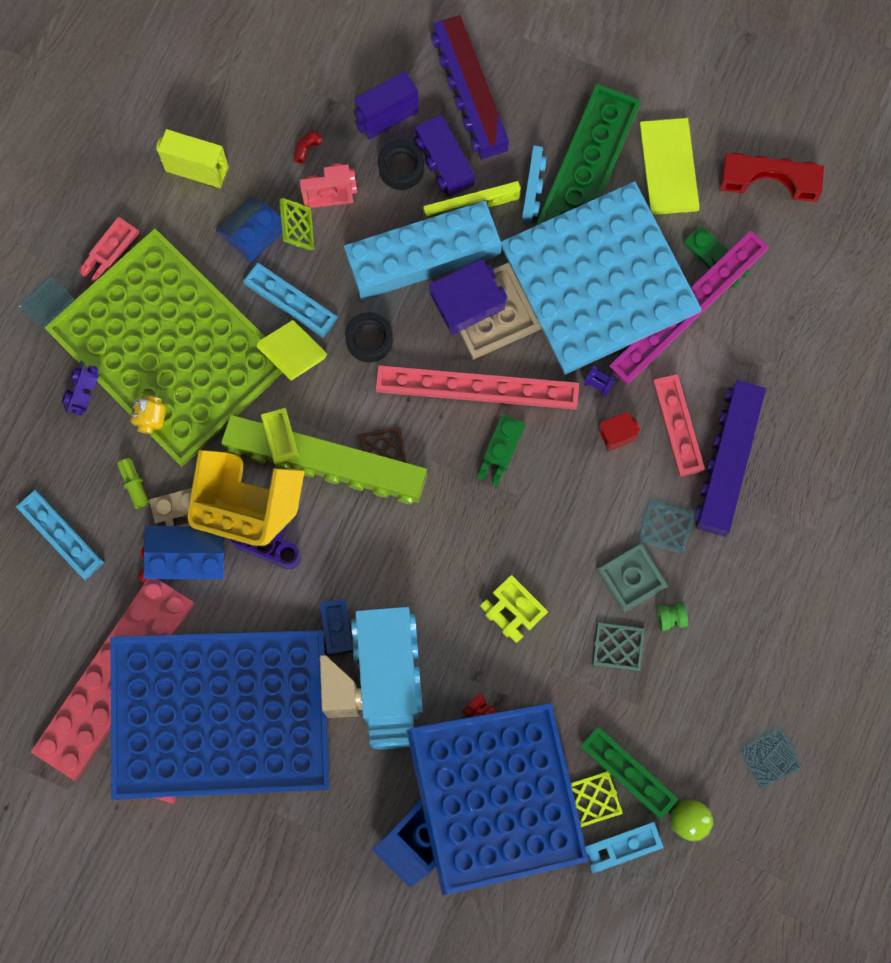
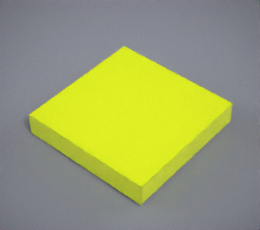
(291, 350)

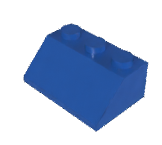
(182, 553)

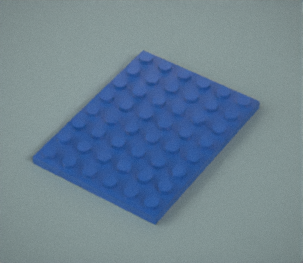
(217, 714)

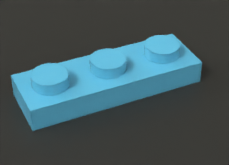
(534, 185)

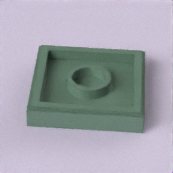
(632, 577)

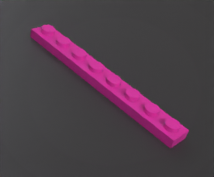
(706, 291)

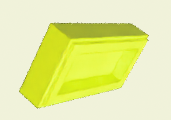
(280, 435)

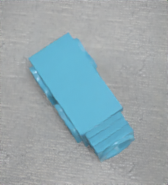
(389, 682)

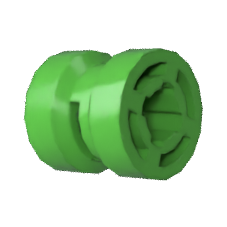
(672, 616)

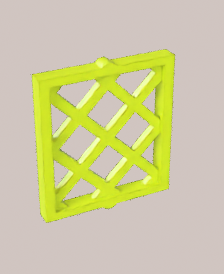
(613, 793)

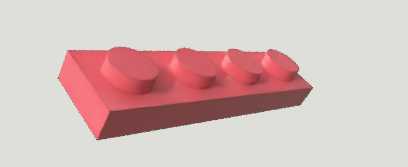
(678, 425)

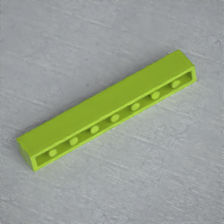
(330, 461)

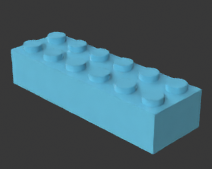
(423, 250)

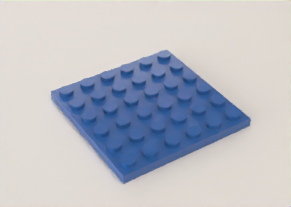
(496, 797)

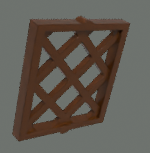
(380, 433)

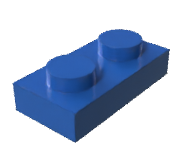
(336, 627)

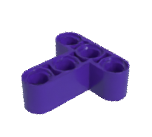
(274, 554)

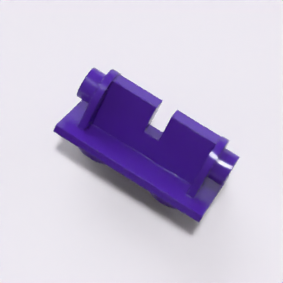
(75, 397)

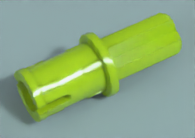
(133, 483)

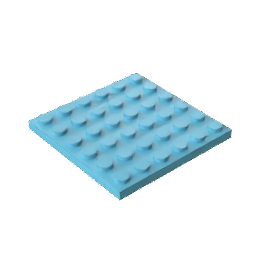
(600, 277)

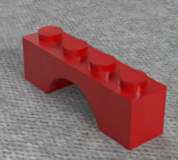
(801, 179)

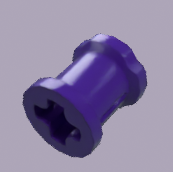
(604, 388)

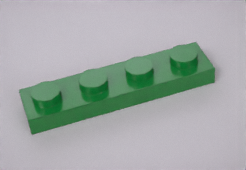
(629, 773)

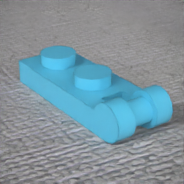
(624, 847)

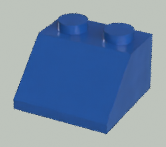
(251, 228)

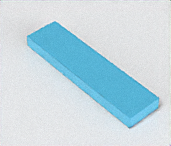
(290, 300)
(60, 534)

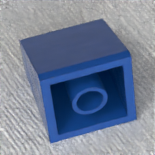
(408, 847)

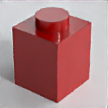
(619, 431)

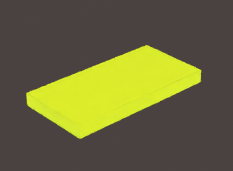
(669, 166)

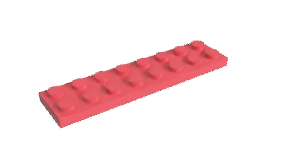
(86, 713)

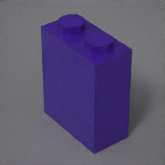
(386, 105)
(468, 296)

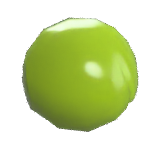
(691, 820)

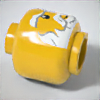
(148, 414)

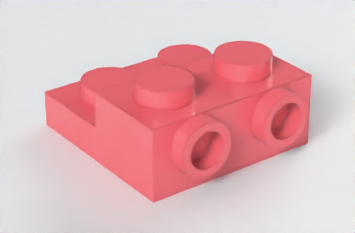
(329, 190)

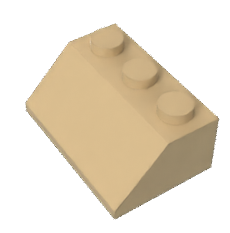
(338, 691)

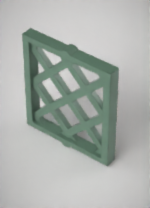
(596, 662)

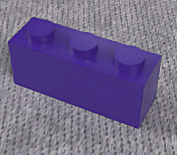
(444, 156)

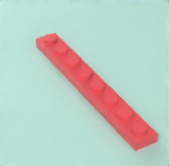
(477, 387)

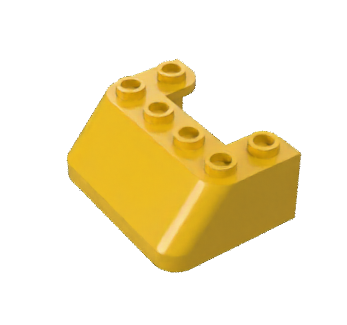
(238, 509)

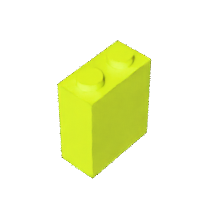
(192, 158)

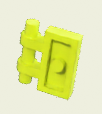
(519, 603)

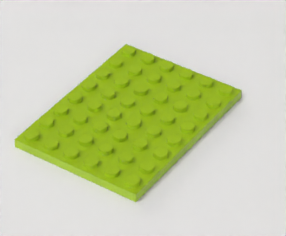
(169, 336)

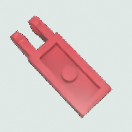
(110, 248)

